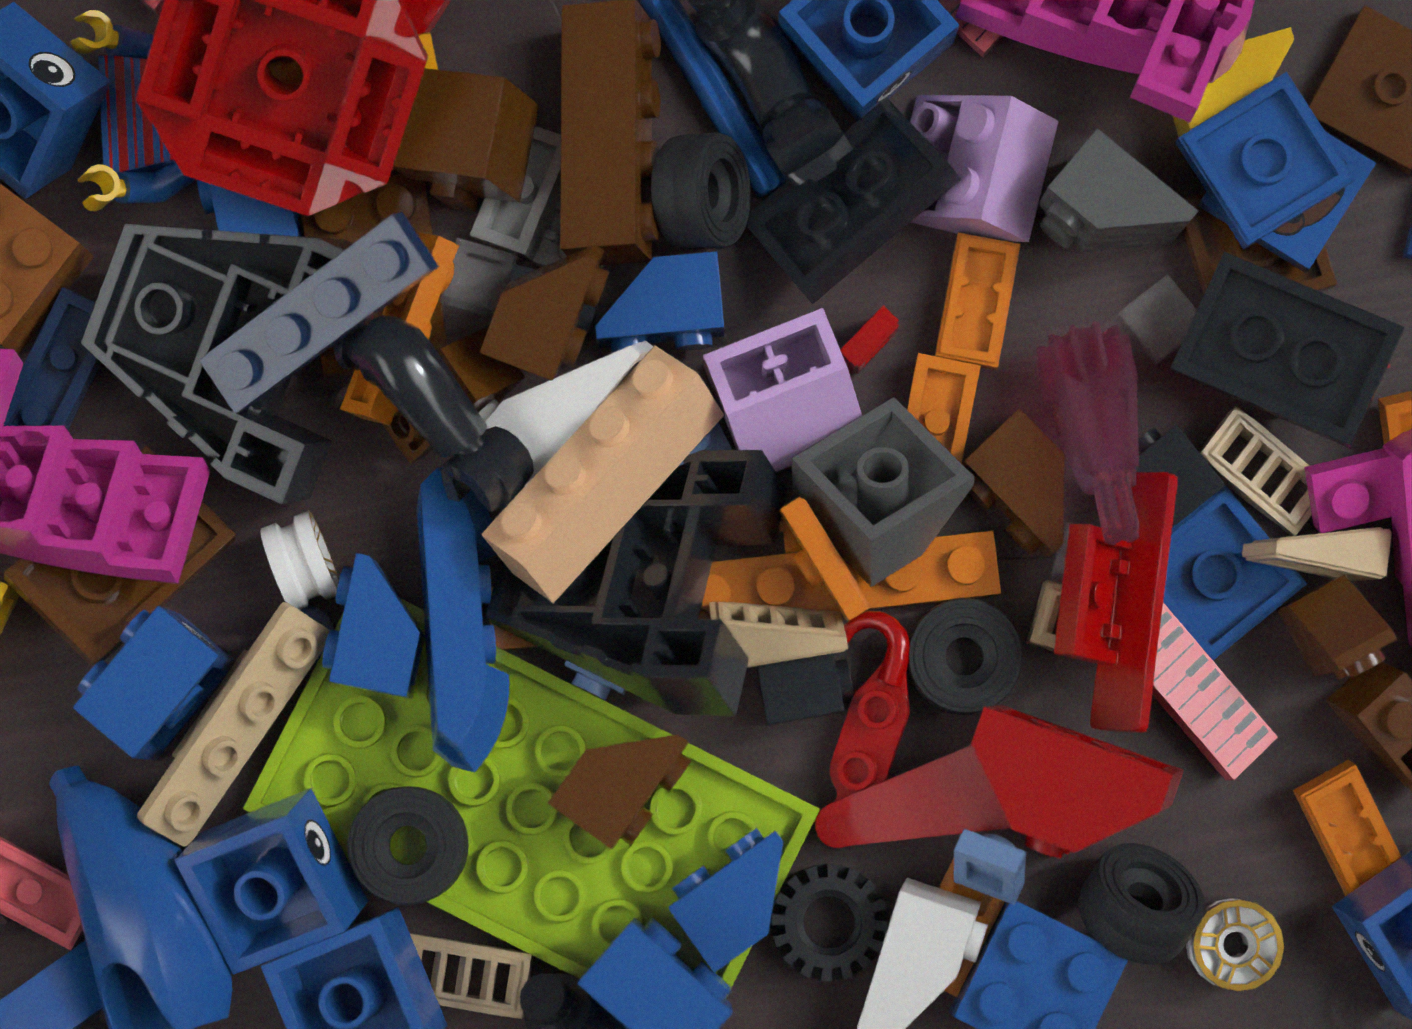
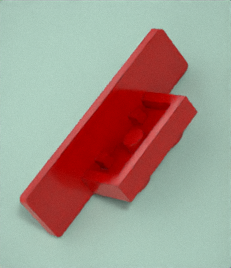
(1116, 604)

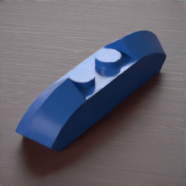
(464, 692)

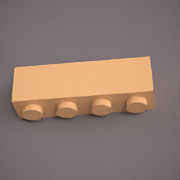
(603, 473)

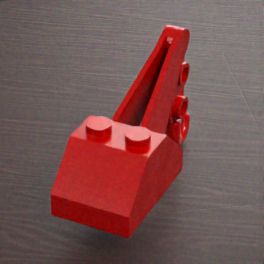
(1015, 774)

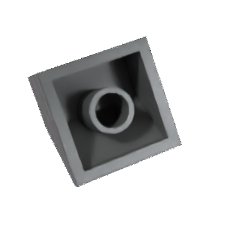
(1110, 202)
(880, 489)

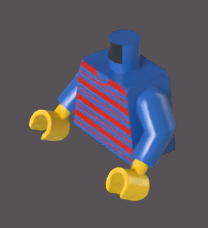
(134, 156)

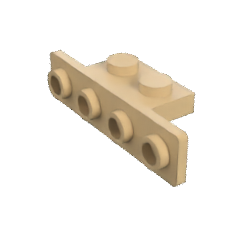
(233, 724)

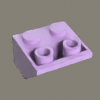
(997, 152)
(783, 388)

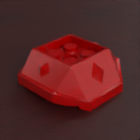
(277, 140)

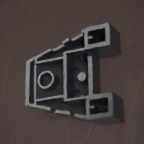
(178, 298)
(642, 596)

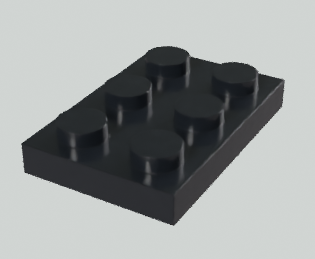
(841, 220)
(1287, 349)

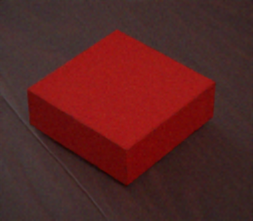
(869, 340)

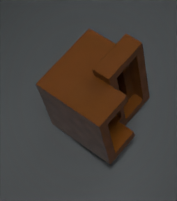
(468, 138)

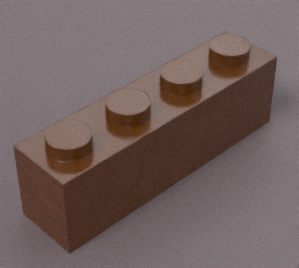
(608, 130)

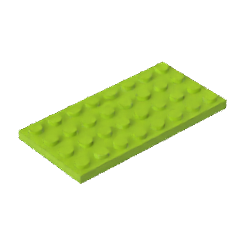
(527, 865)

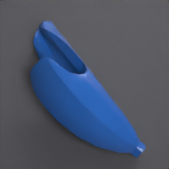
(137, 914)

